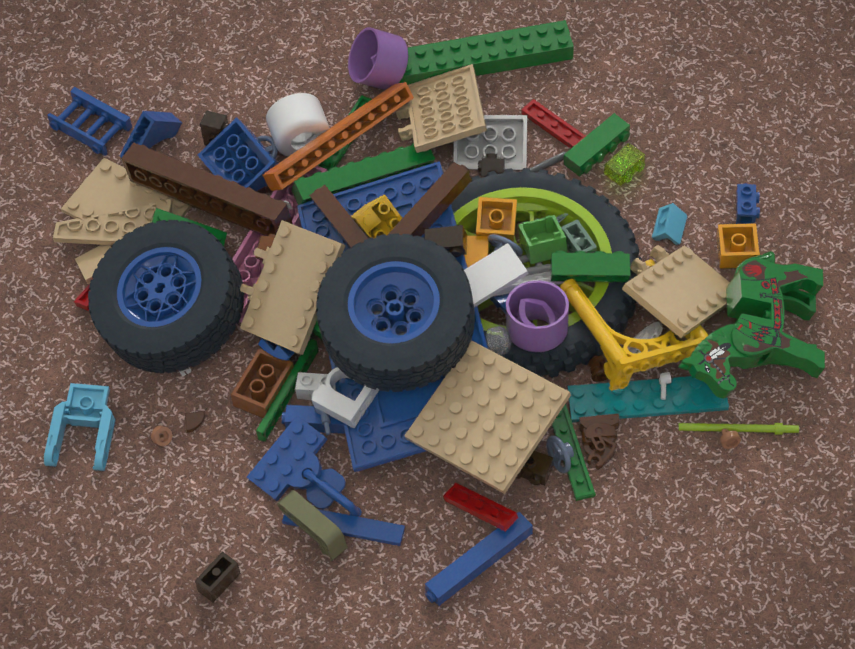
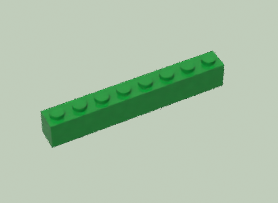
(362, 172)

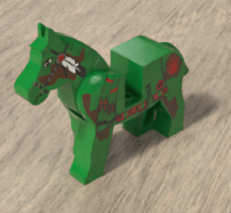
(758, 301)

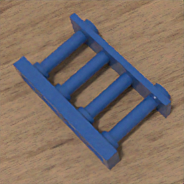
(92, 106)

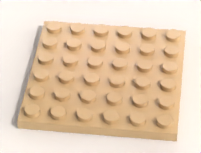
(488, 416)

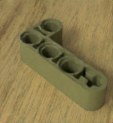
(314, 524)

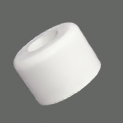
(295, 122)

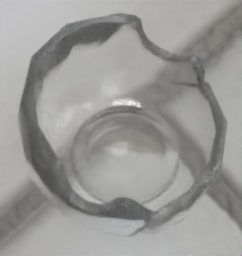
(499, 340)

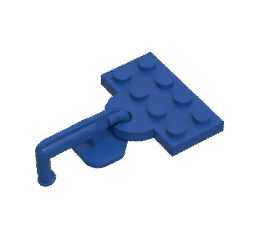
(293, 459)

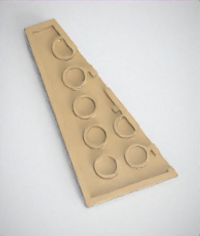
(109, 227)

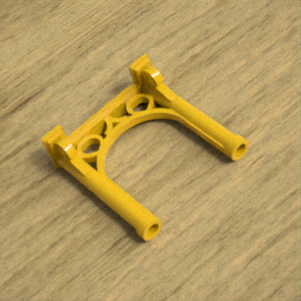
(620, 360)

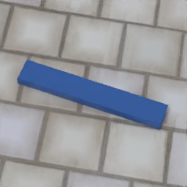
(362, 527)

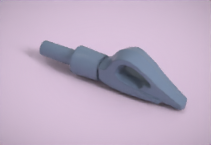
(325, 420)

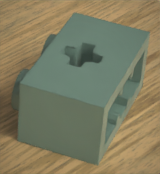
(577, 238)

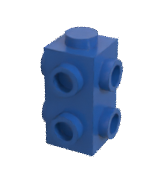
(746, 204)

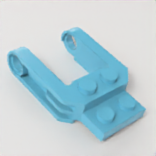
(86, 408)

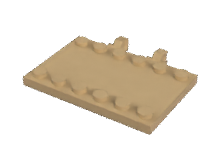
(443, 109)
(110, 190)
(678, 289)
(287, 290)

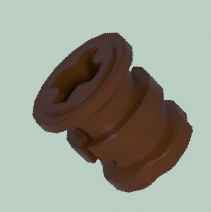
(597, 369)

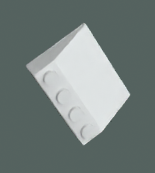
(504, 136)

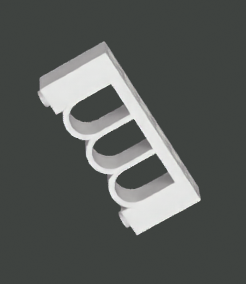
(340, 406)

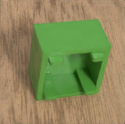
(541, 238)

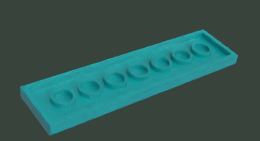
(643, 399)

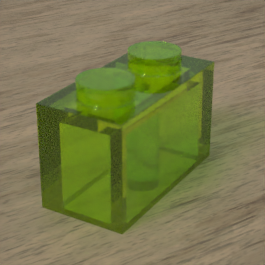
(624, 164)

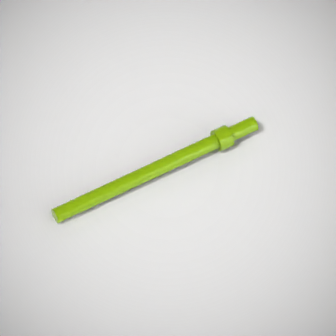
(777, 428)

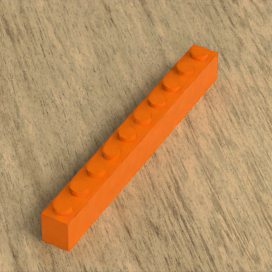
(337, 136)

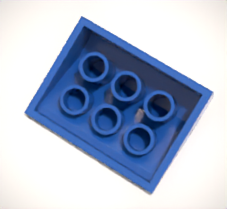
(238, 156)

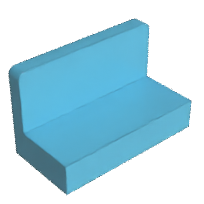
(669, 224)

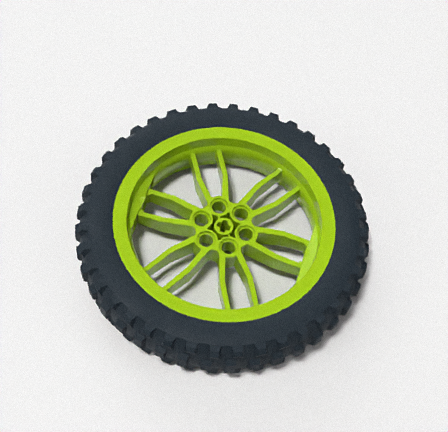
(550, 195)

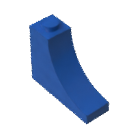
(152, 128)

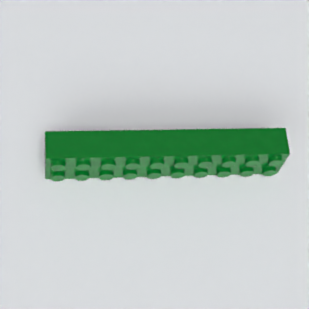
(491, 52)

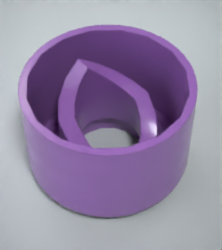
(377, 58)
(537, 301)

